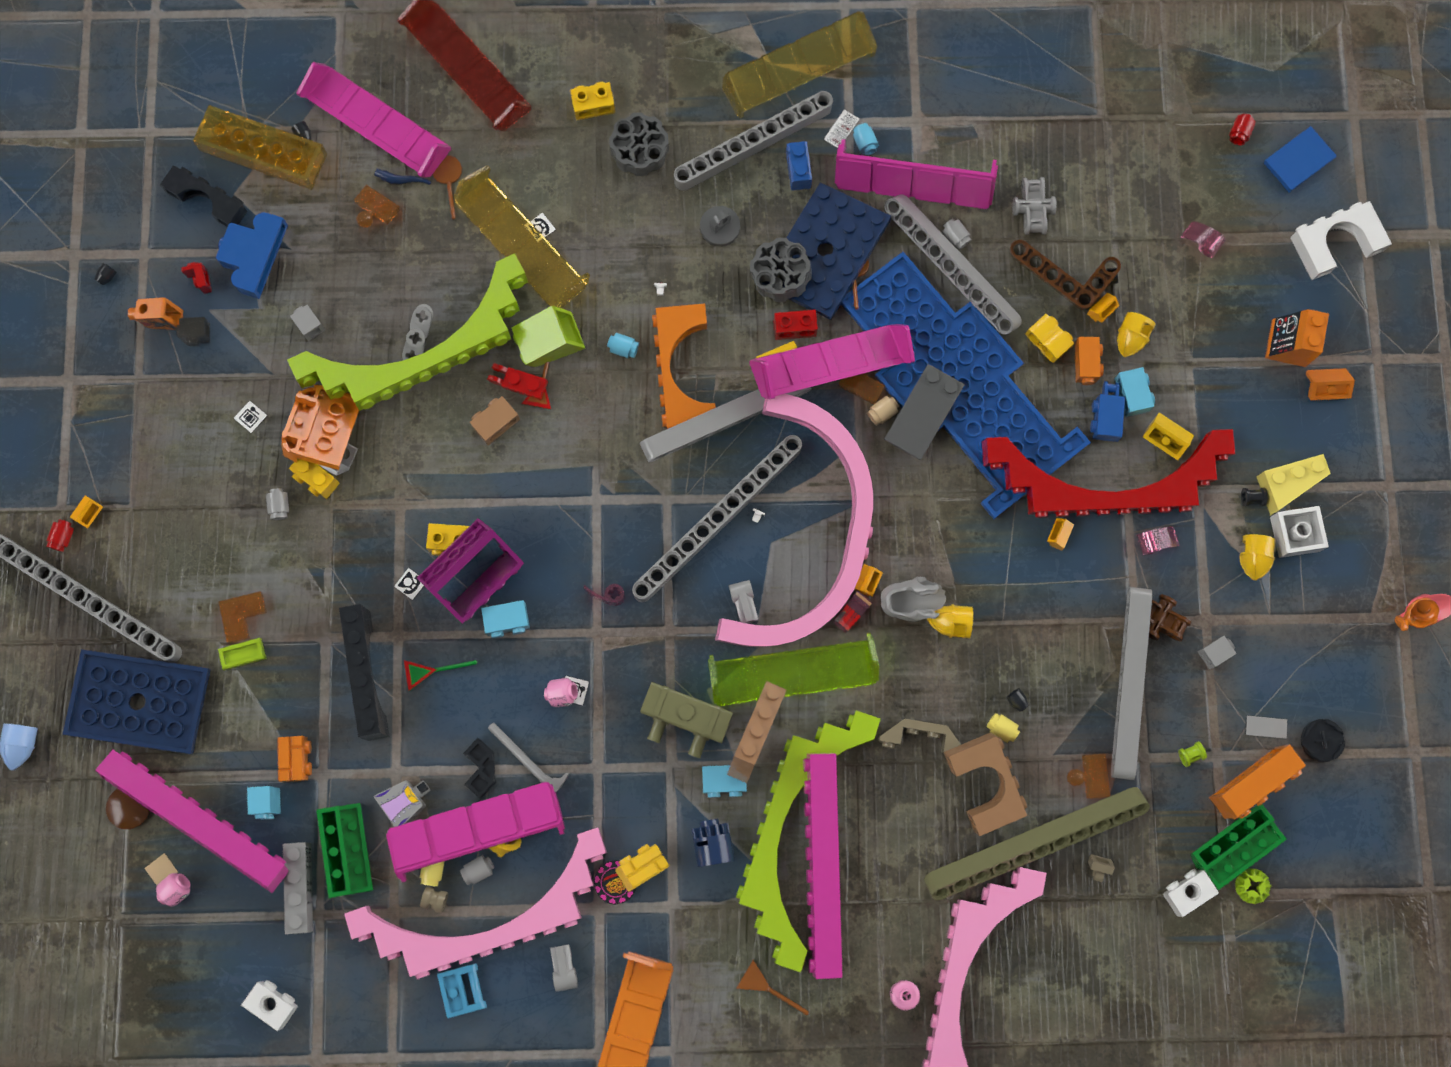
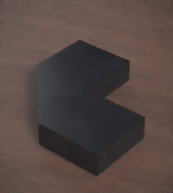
(484, 759)

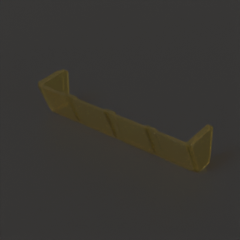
(798, 62)
(513, 233)

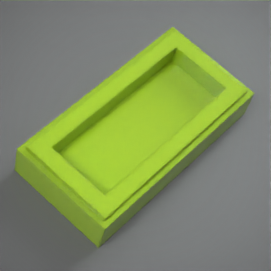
(242, 654)

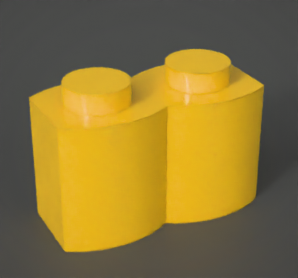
(1050, 338)

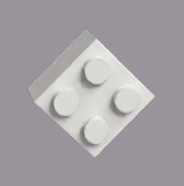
(1299, 531)

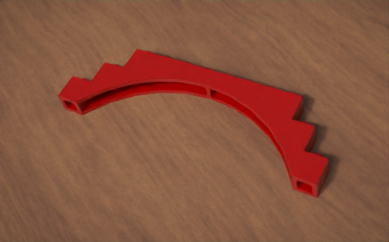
(1053, 496)

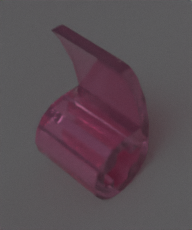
(1208, 238)
(1157, 540)
(607, 597)

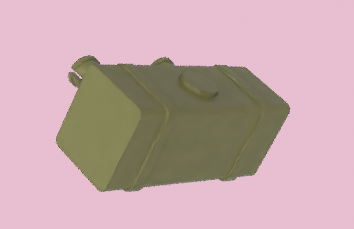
(687, 713)

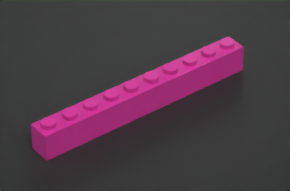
(193, 821)
(824, 865)

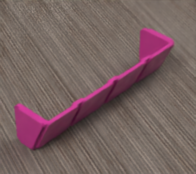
(373, 119)
(914, 179)
(832, 360)
(474, 828)

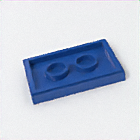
(1300, 159)

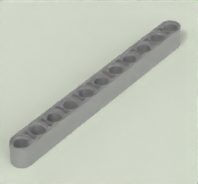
(720, 508)
(89, 601)

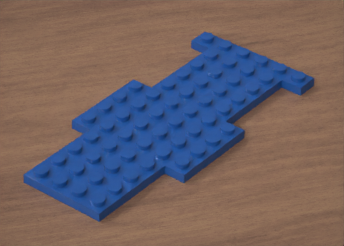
(970, 352)

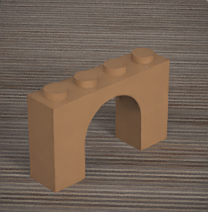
(756, 732)
(1007, 804)

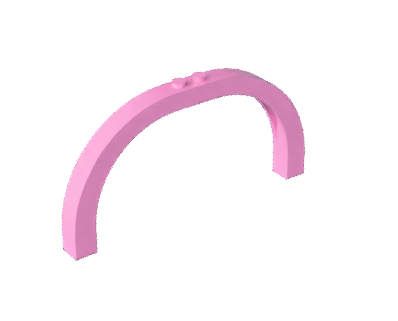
(855, 552)

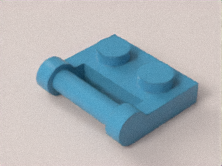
(454, 991)

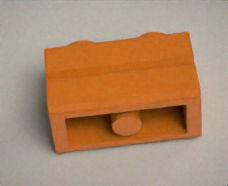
(293, 759)

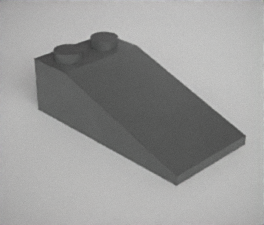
(924, 412)

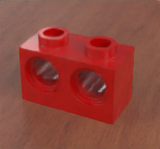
(795, 324)

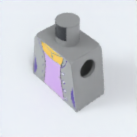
(403, 801)

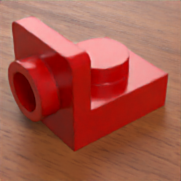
(199, 274)

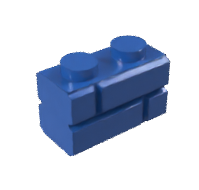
(798, 165)

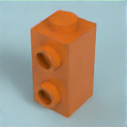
(1087, 360)

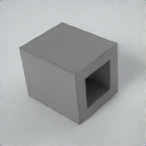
(307, 322)
(1217, 652)

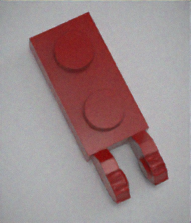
(519, 382)

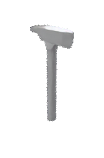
(525, 760)

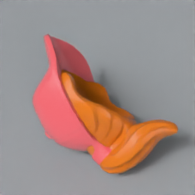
(1424, 611)

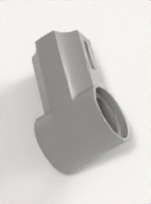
(743, 597)
(564, 973)

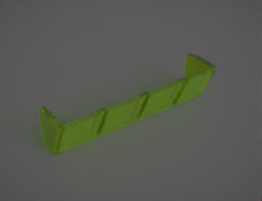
(795, 670)

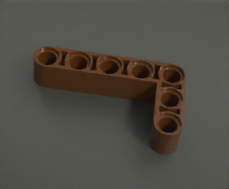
(1063, 277)

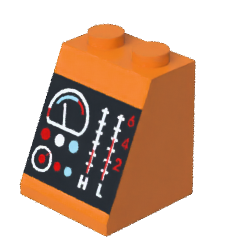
(1297, 337)

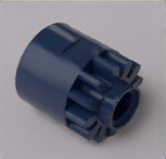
(712, 843)

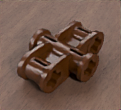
(1166, 620)

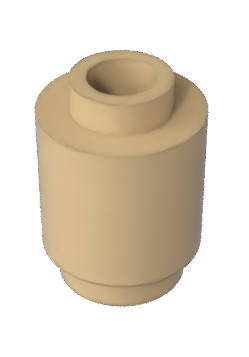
(883, 410)

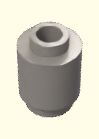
(956, 233)
(277, 504)
(477, 870)

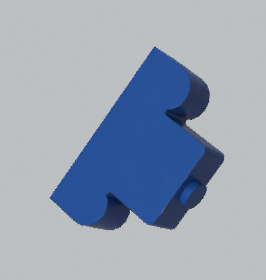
(251, 252)

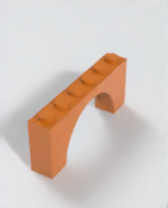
(673, 326)

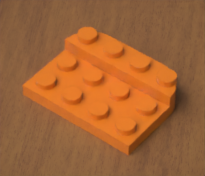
(319, 427)

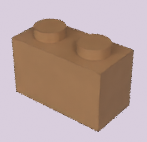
(494, 420)

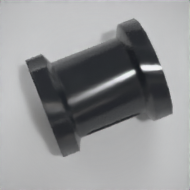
(1254, 497)

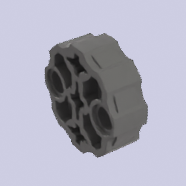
(625, 145)
(796, 272)

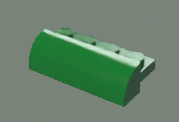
(1238, 846)
(344, 850)

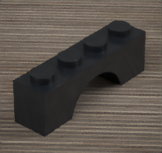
(182, 186)

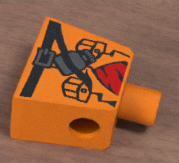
(156, 313)

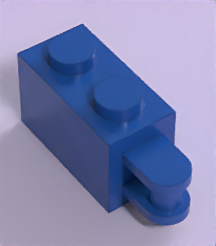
(1108, 414)

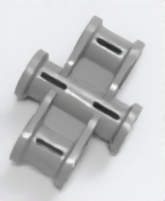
(1034, 205)
(421, 326)

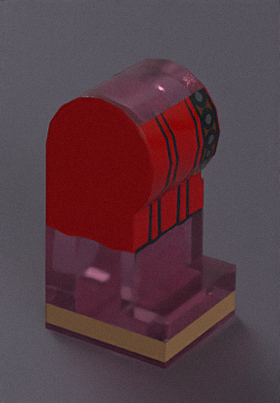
(852, 612)

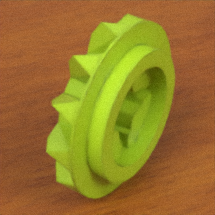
(1243, 883)

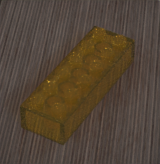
(260, 147)

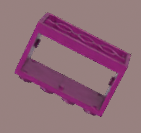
(457, 556)

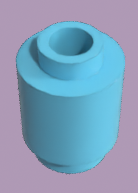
(865, 139)
(623, 345)

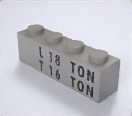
(298, 888)

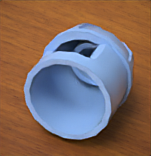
(16, 744)

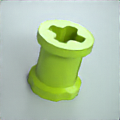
(1192, 754)

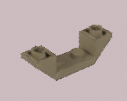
(913, 727)

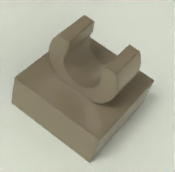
(1100, 867)

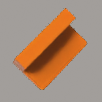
(1330, 384)

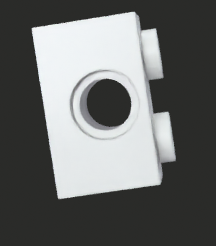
(1202, 891)
(257, 1004)

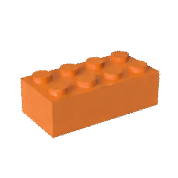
(1257, 782)

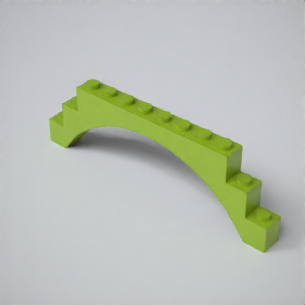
(380, 382)
(761, 884)

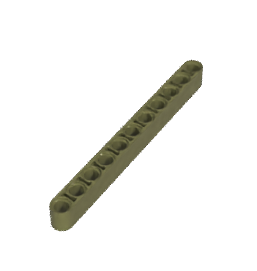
(1036, 843)

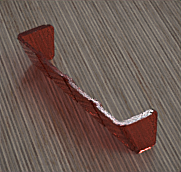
(465, 63)

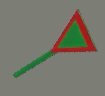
(417, 673)

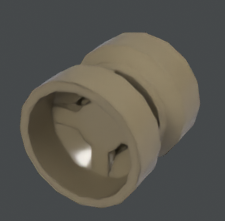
(434, 899)

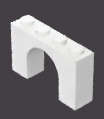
(1358, 220)

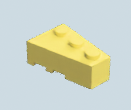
(1292, 480)

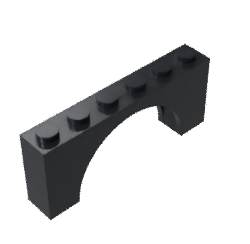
(356, 630)

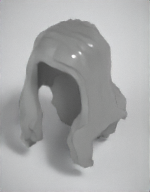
(913, 599)

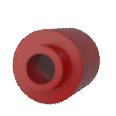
(1242, 129)
(59, 535)

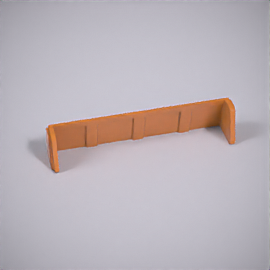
(636, 1012)

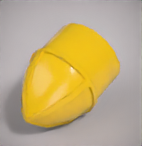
(1134, 333)
(1258, 555)
(953, 621)

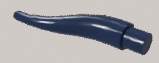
(398, 179)

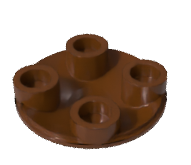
(125, 811)

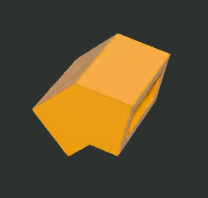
(1103, 308)
(86, 511)
(1060, 533)
(868, 580)

